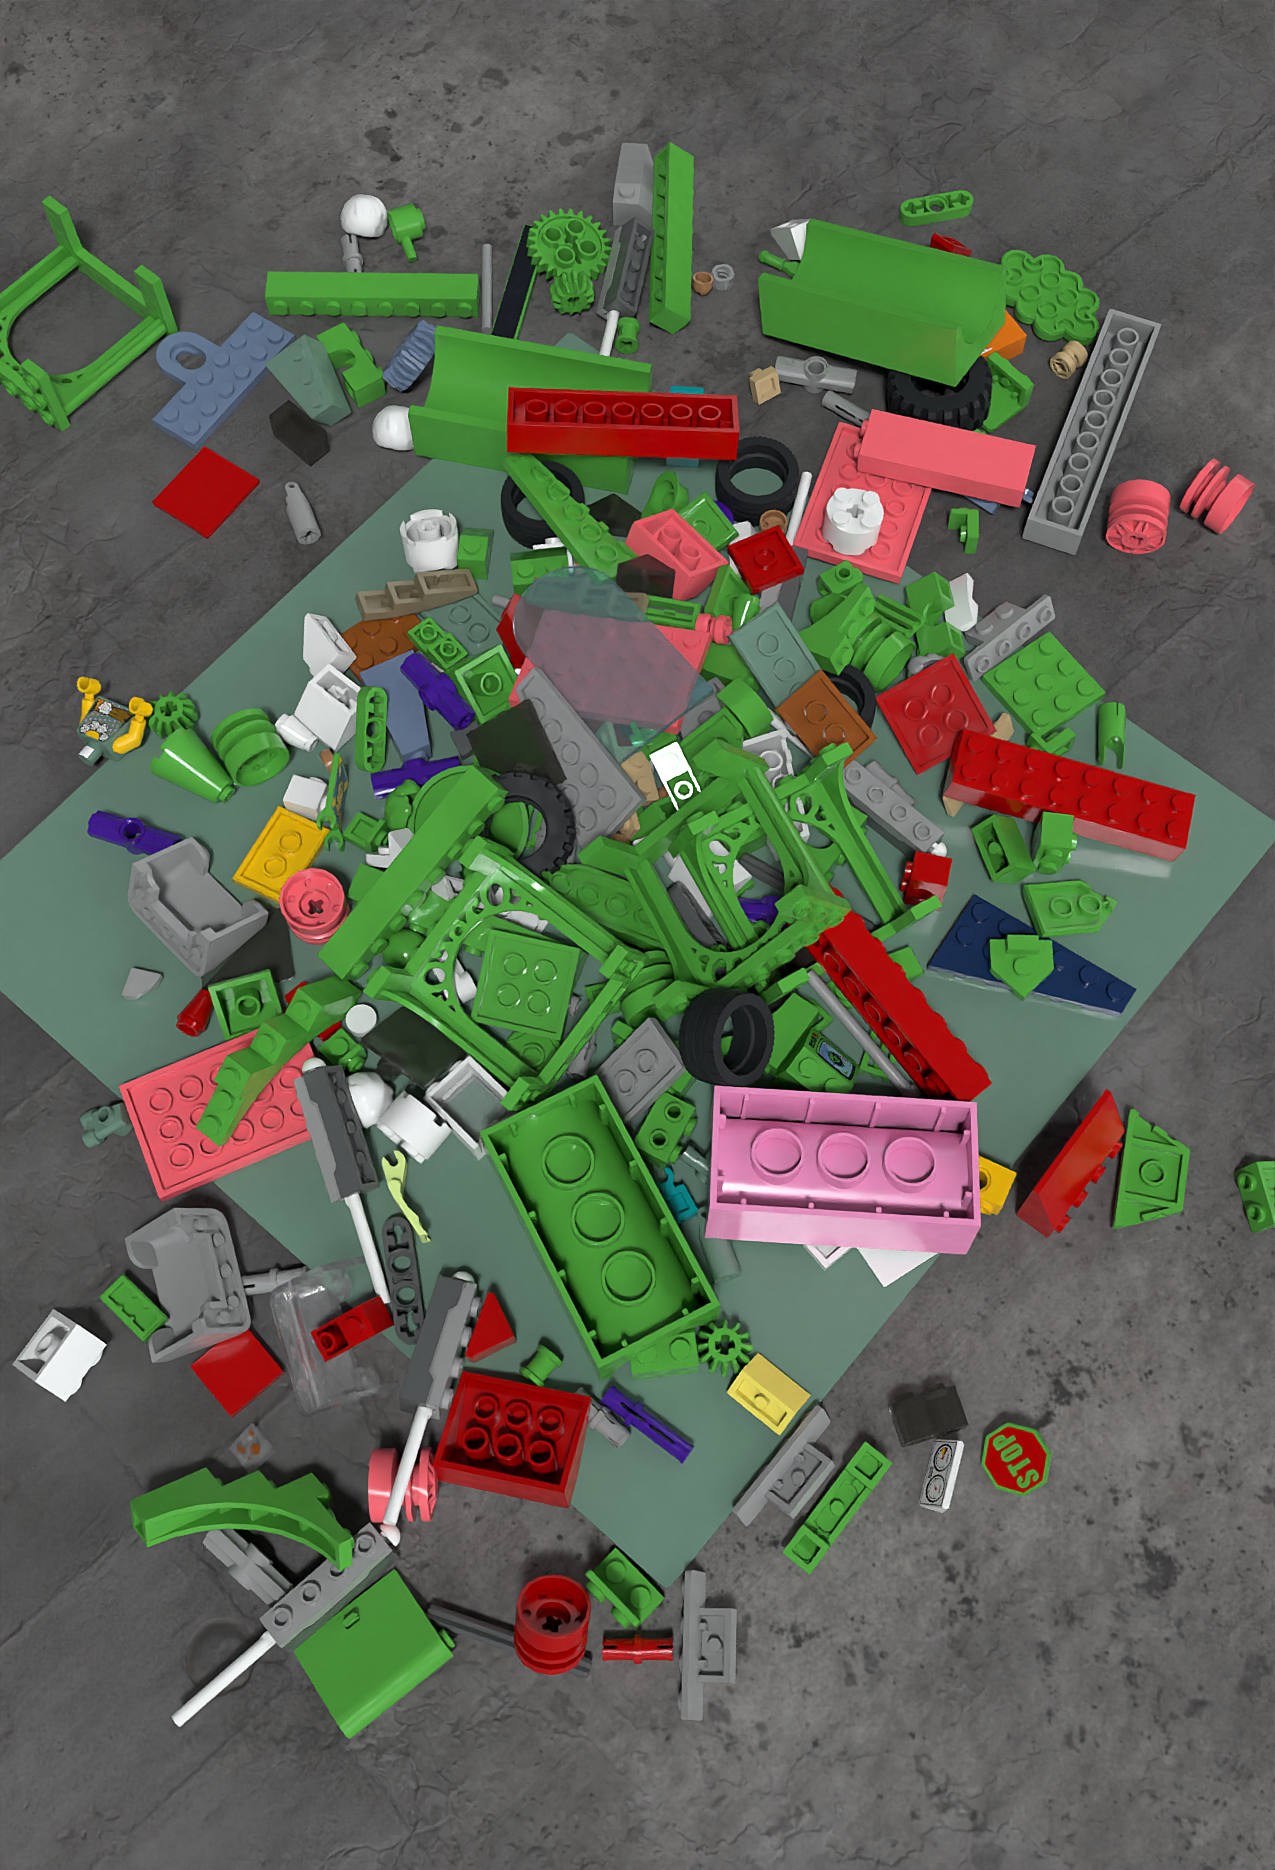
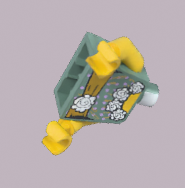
(107, 726)

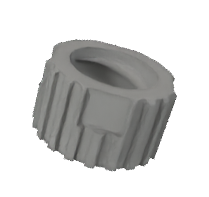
(723, 270)

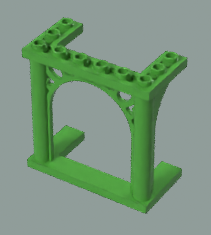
(50, 393)
(825, 787)
(807, 907)
(409, 987)

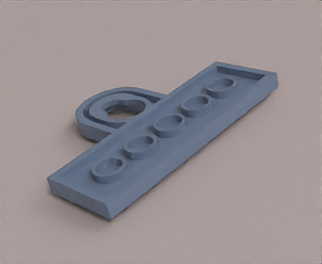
(221, 383)

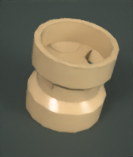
(1071, 357)

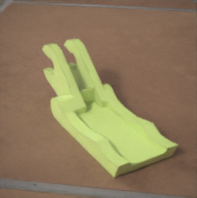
(396, 1183)

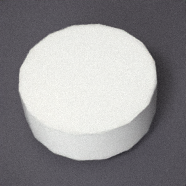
(361, 1020)

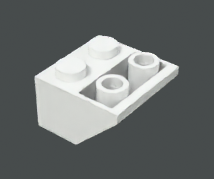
(330, 707)

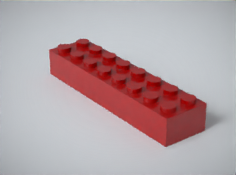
(622, 423)
(1103, 802)
(897, 1011)

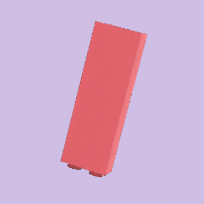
(944, 457)

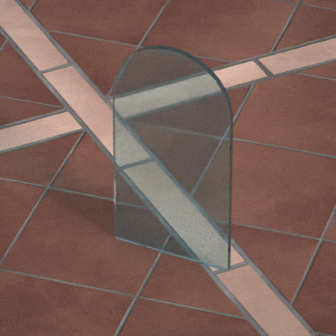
(605, 658)

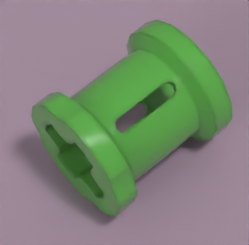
(627, 336)
(540, 1366)

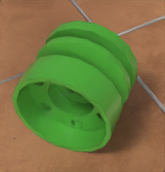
(878, 654)
(250, 747)
(652, 979)

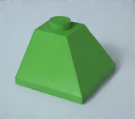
(484, 681)

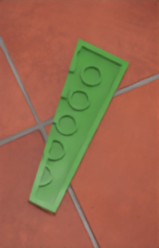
(569, 520)

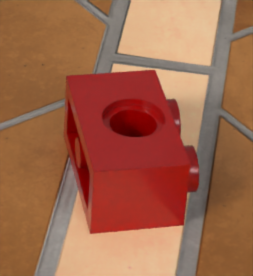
(925, 878)

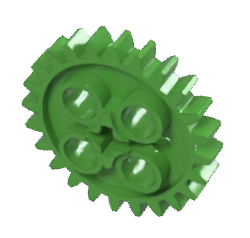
(567, 244)

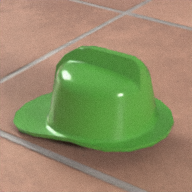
(666, 495)

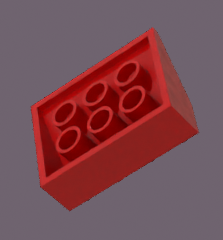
(1074, 1168)
(513, 1439)

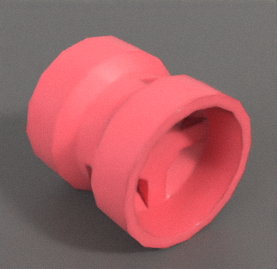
(718, 627)

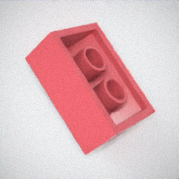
(679, 547)

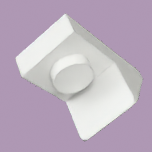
(387, 853)

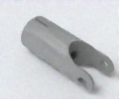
(301, 515)

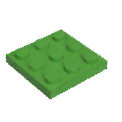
(1043, 686)
(526, 984)

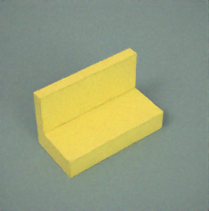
(768, 1393)

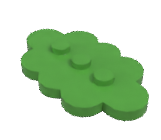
(1050, 298)

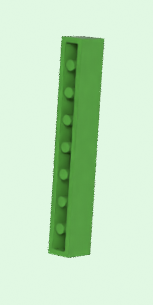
(672, 239)
(373, 294)
(413, 873)
(433, 910)

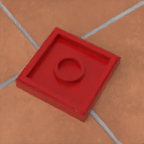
(765, 559)
(237, 1371)

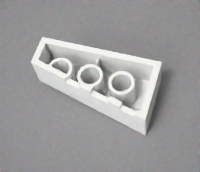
(778, 757)

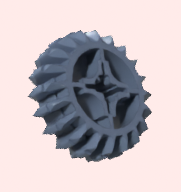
(410, 356)

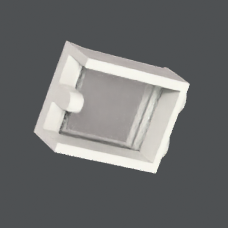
(468, 1103)

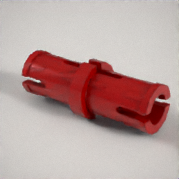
(637, 1649)

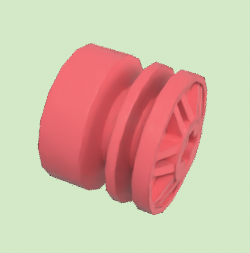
(1217, 496)
(1138, 516)
(310, 891)
(421, 1489)

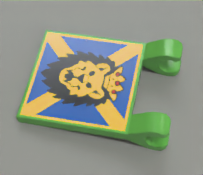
(335, 803)

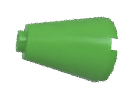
(192, 767)

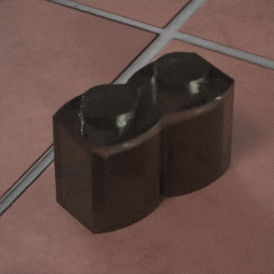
(927, 1415)

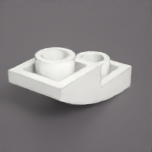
(965, 611)

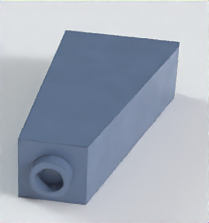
(405, 710)

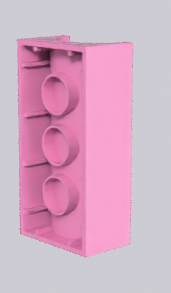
(843, 1170)

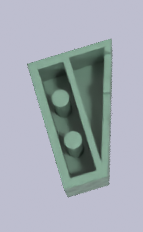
(311, 380)

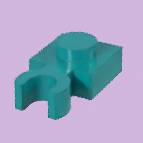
(677, 1198)

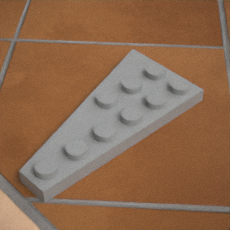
(595, 785)

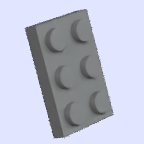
(640, 1071)

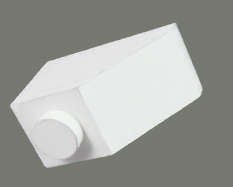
(791, 238)
(324, 645)

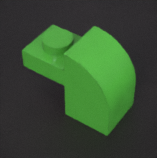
(746, 708)

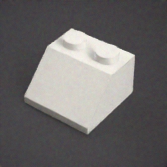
(59, 1355)

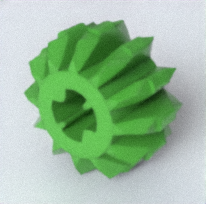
(572, 292)
(171, 713)
(734, 1354)

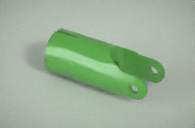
(1111, 731)

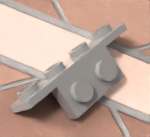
(1003, 633)
(791, 1474)
(707, 1645)

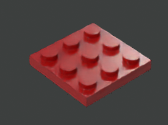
(932, 712)

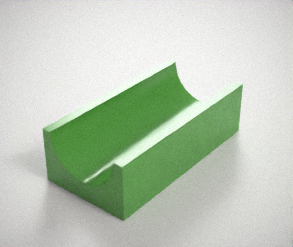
(887, 302)
(469, 400)
(598, 1225)

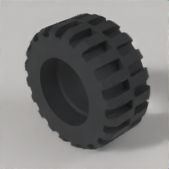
(962, 410)
(556, 813)

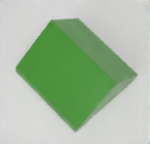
(245, 1002)

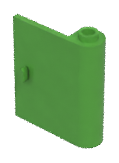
(378, 1658)

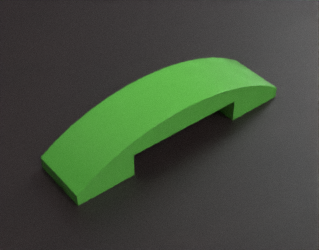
(837, 1508)

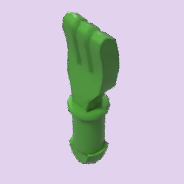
(779, 263)

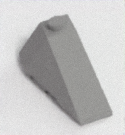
(633, 185)

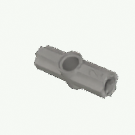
(816, 374)
(248, 1565)

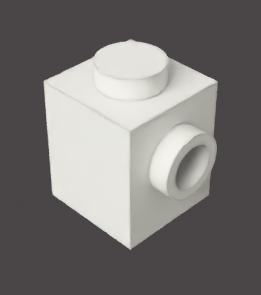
(306, 796)

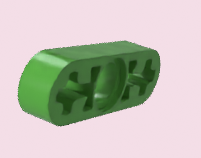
(959, 204)
(378, 739)

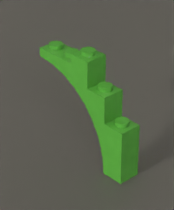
(825, 639)
(790, 1025)
(275, 1043)
(249, 1503)

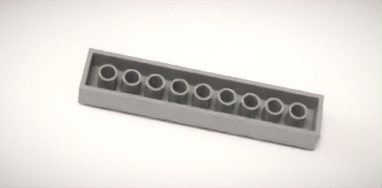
(1091, 432)

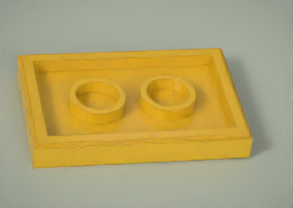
(282, 849)

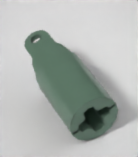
(718, 1254)

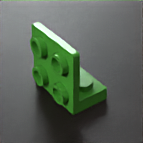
(624, 1589)

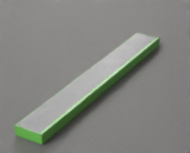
(516, 292)

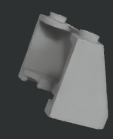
(190, 908)
(193, 1278)

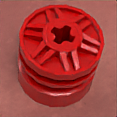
(552, 1624)

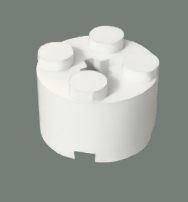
(852, 520)
(430, 541)
(414, 1125)

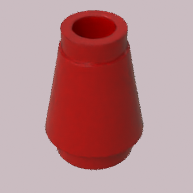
(195, 1015)

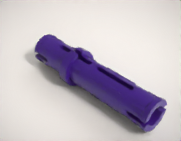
(615, 1398)

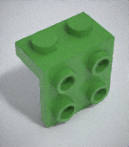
(1009, 392)

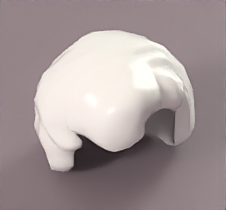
(364, 216)
(392, 428)
(369, 1096)

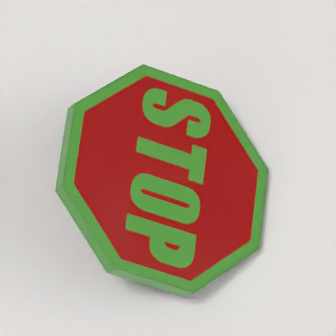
(1016, 1459)

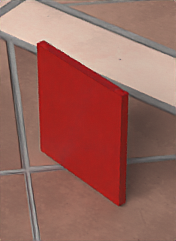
(206, 492)

